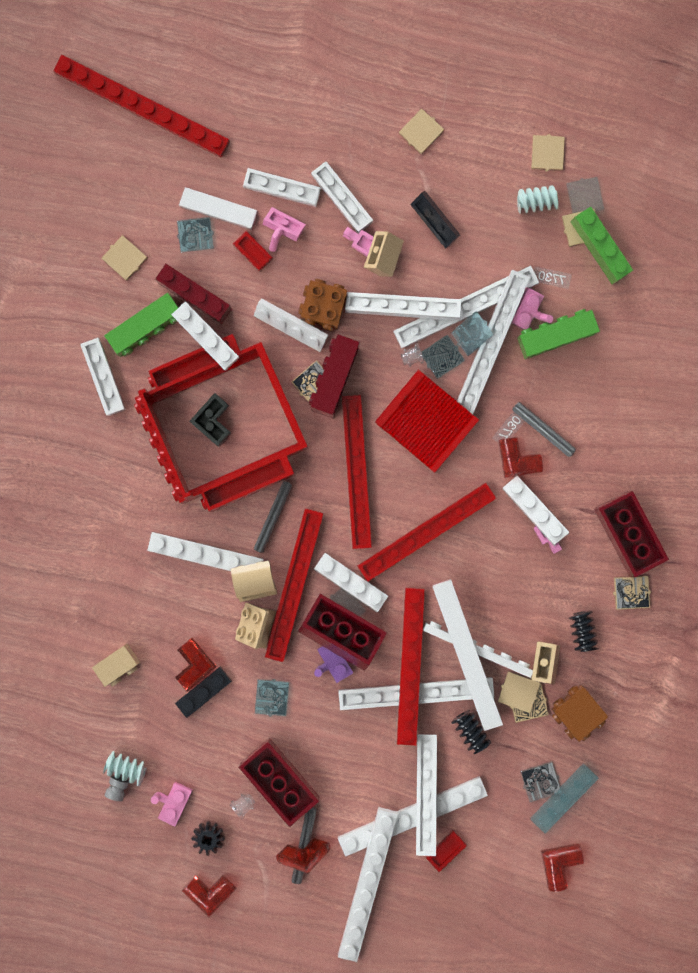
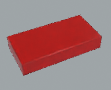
(252, 251)
(447, 851)

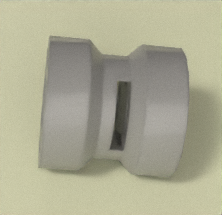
(116, 790)

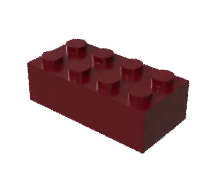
(335, 376)
(631, 534)
(342, 632)
(279, 782)

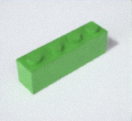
(601, 245)
(142, 326)
(558, 334)

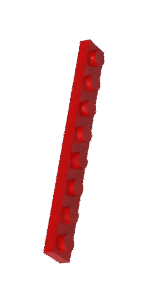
(356, 472)
(426, 532)
(294, 585)
(410, 667)

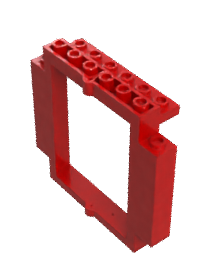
(188, 372)

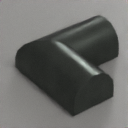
(207, 423)

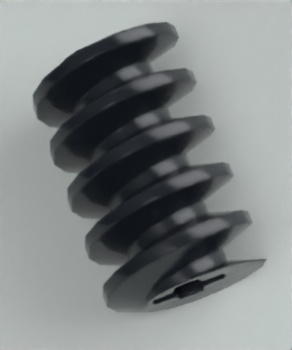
(583, 631)
(471, 731)

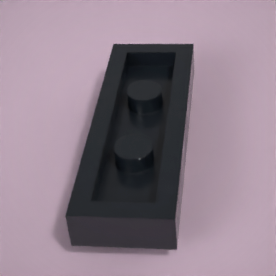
(435, 219)
(203, 692)

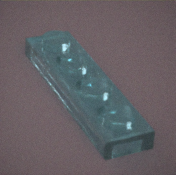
(564, 798)

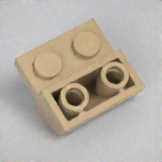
(253, 581)

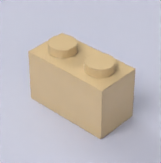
(383, 254)
(546, 663)
(116, 665)

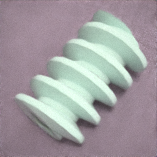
(537, 198)
(125, 768)

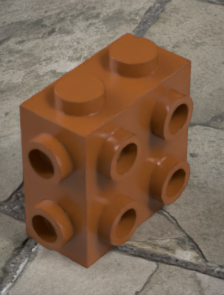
(323, 304)
(578, 713)

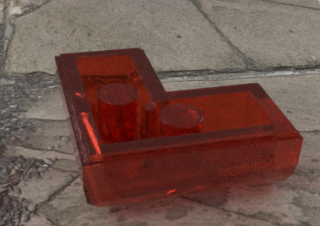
(515, 464)
(199, 664)
(304, 859)
(556, 860)
(206, 898)

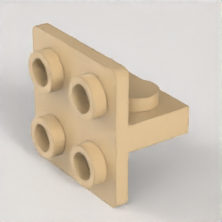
(255, 626)

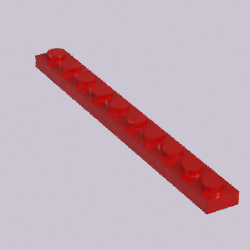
(141, 106)

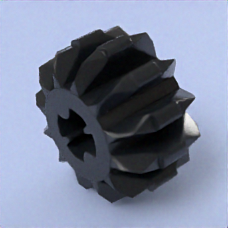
(208, 831)

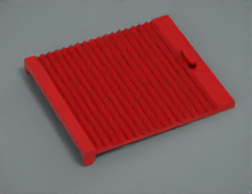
(426, 421)

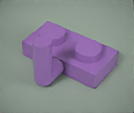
(335, 664)

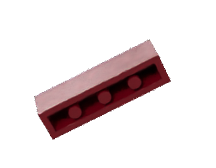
(193, 293)

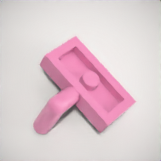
(282, 225)
(528, 309)
(173, 802)

